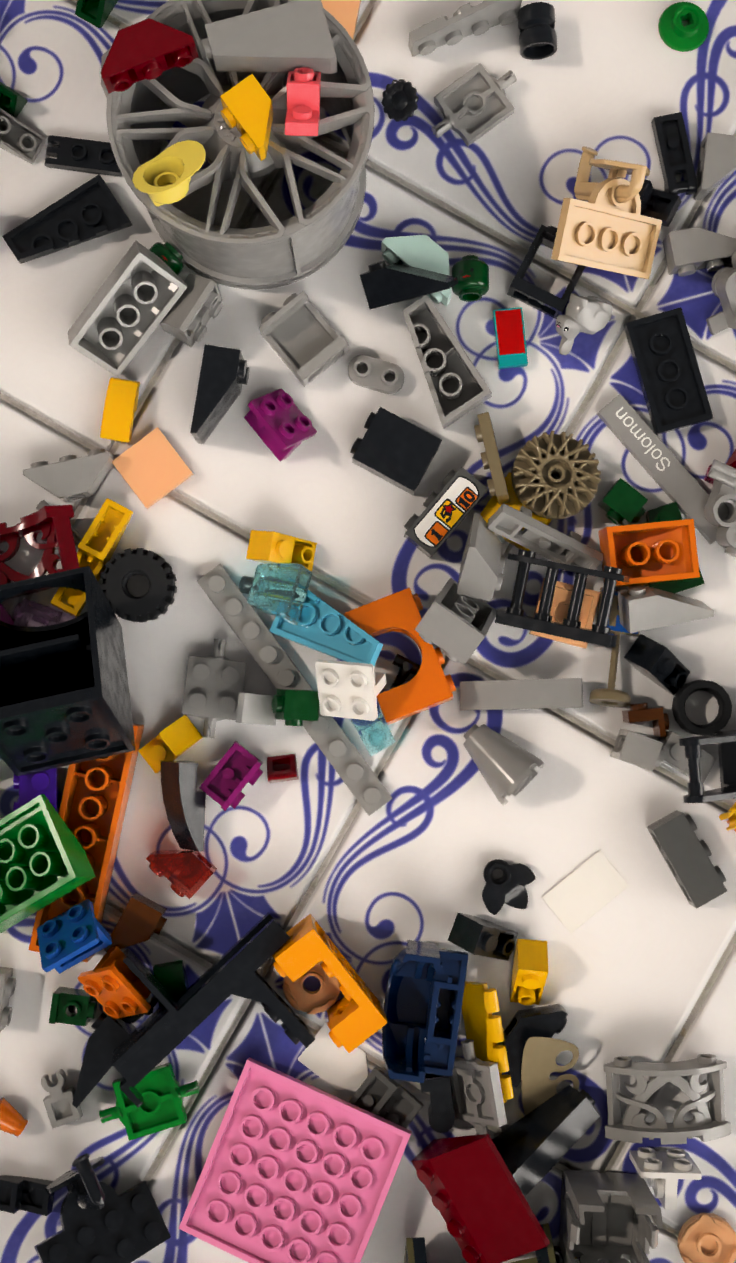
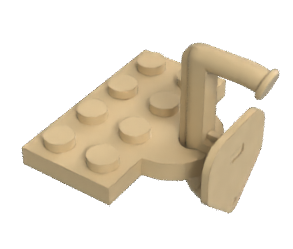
(608, 228)

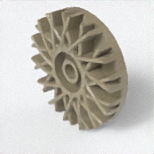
(566, 460)

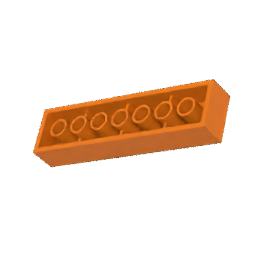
(94, 811)

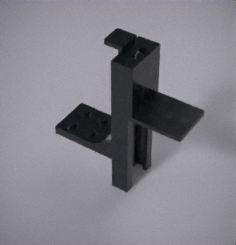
(177, 1018)

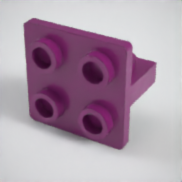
(279, 423)

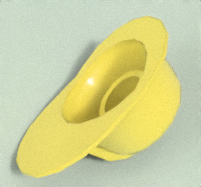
(169, 173)

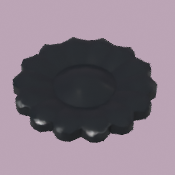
(400, 100)

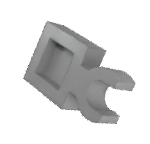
(59, 1102)

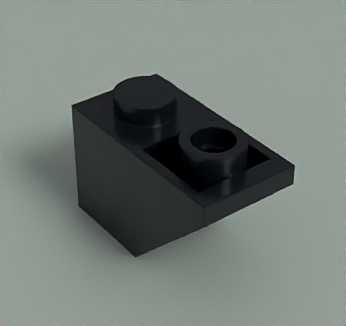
(657, 664)
(482, 937)

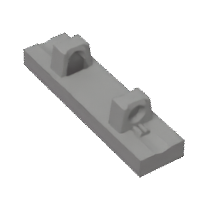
(543, 538)

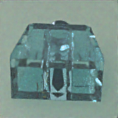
(278, 589)

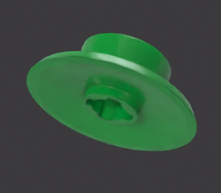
(683, 37)

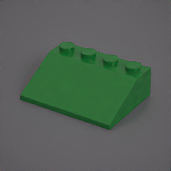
(37, 861)

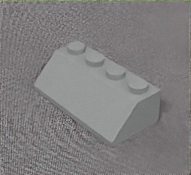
(126, 309)

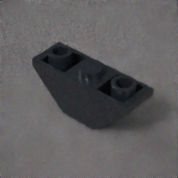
(529, 1023)

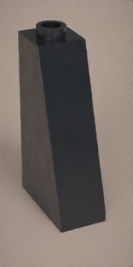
(545, 1136)

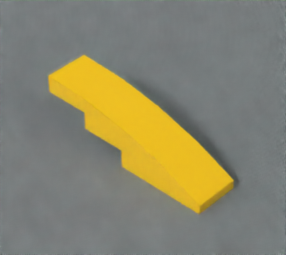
(95, 551)

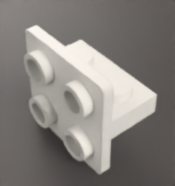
(348, 689)
(664, 1170)

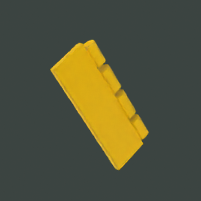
(486, 1029)

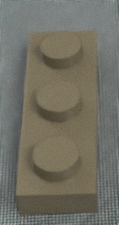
(491, 458)

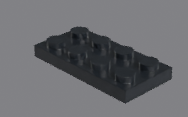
(668, 371)

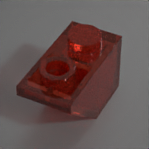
(183, 868)

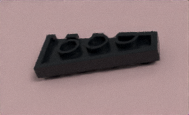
(74, 219)

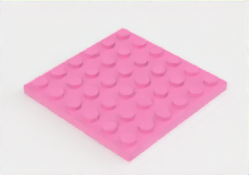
(293, 1173)

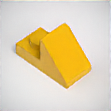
(170, 743)

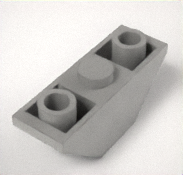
(72, 476)

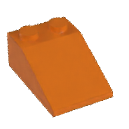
(651, 551)

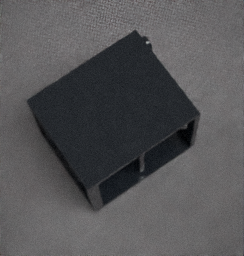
(63, 683)

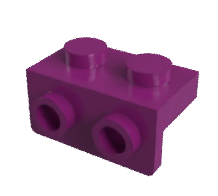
(231, 776)

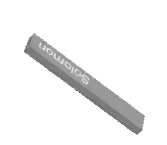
(658, 463)

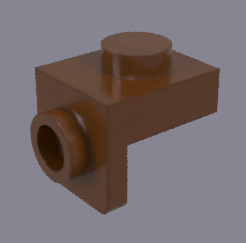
(640, 712)

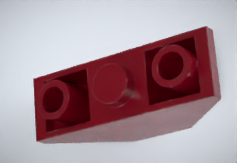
(145, 53)

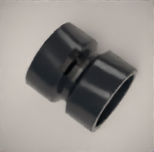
(537, 31)

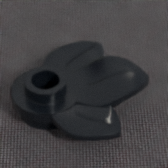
(507, 889)

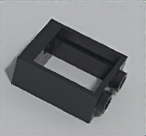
(534, 295)

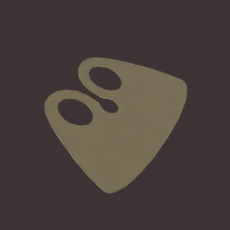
(538, 1064)

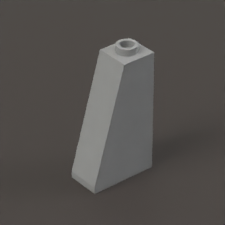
(273, 40)

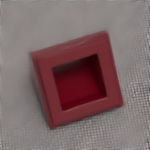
(282, 768)

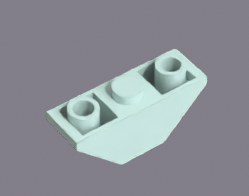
(421, 253)

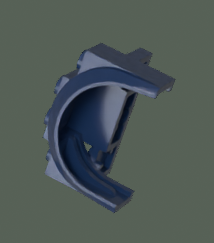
(419, 1003)

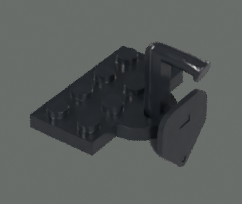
(107, 1226)

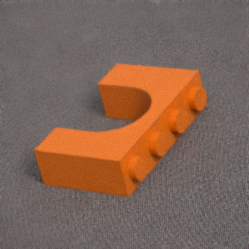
(429, 686)

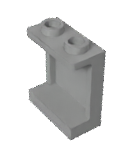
(302, 338)

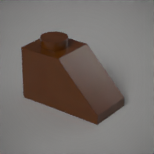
(138, 922)

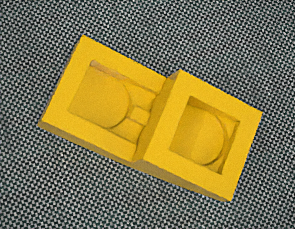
(119, 409)

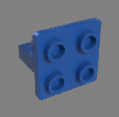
(71, 937)

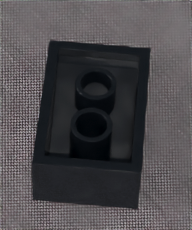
(218, 388)

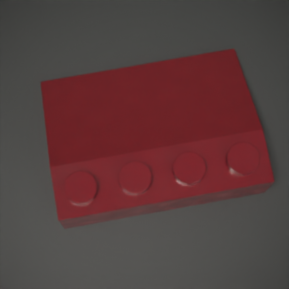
(479, 1199)

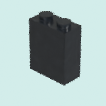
(395, 450)

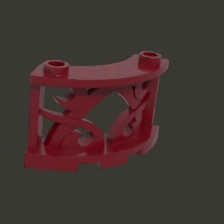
(56, 530)

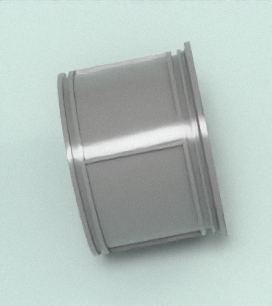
(252, 256)

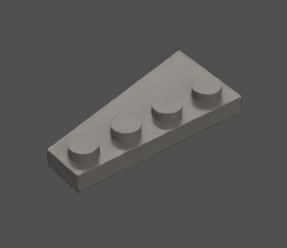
(465, 22)

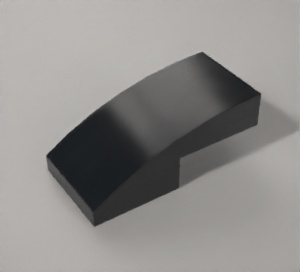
(25, 1194)

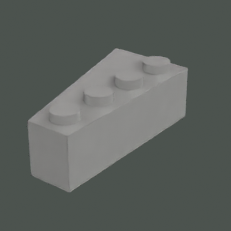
(447, 368)

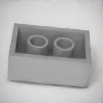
(456, 623)

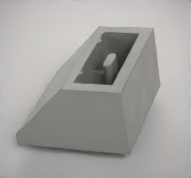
(193, 310)

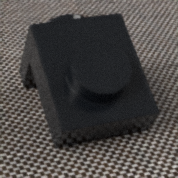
(658, 203)

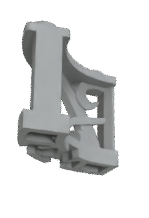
(706, 1122)

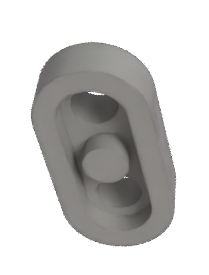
(374, 377)

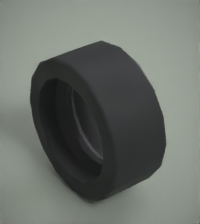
(719, 693)

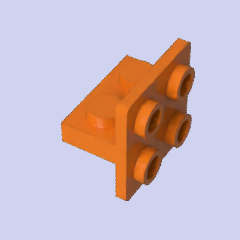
(116, 986)

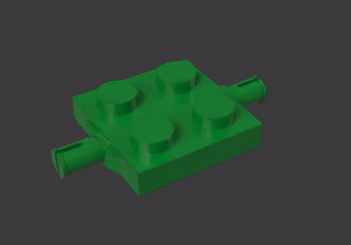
(161, 1103)

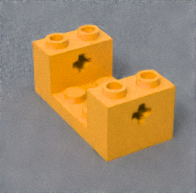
(359, 1011)

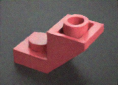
(303, 102)

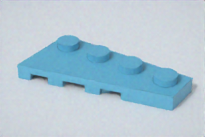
(329, 633)

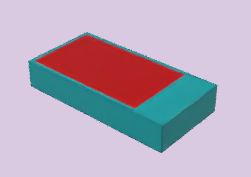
(510, 338)

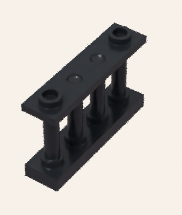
(570, 627)

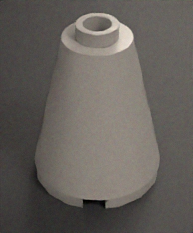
(500, 761)

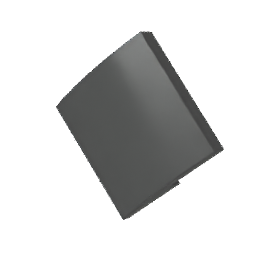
(387, 1099)

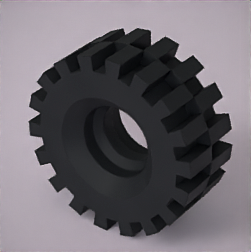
(160, 585)

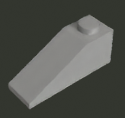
(652, 608)

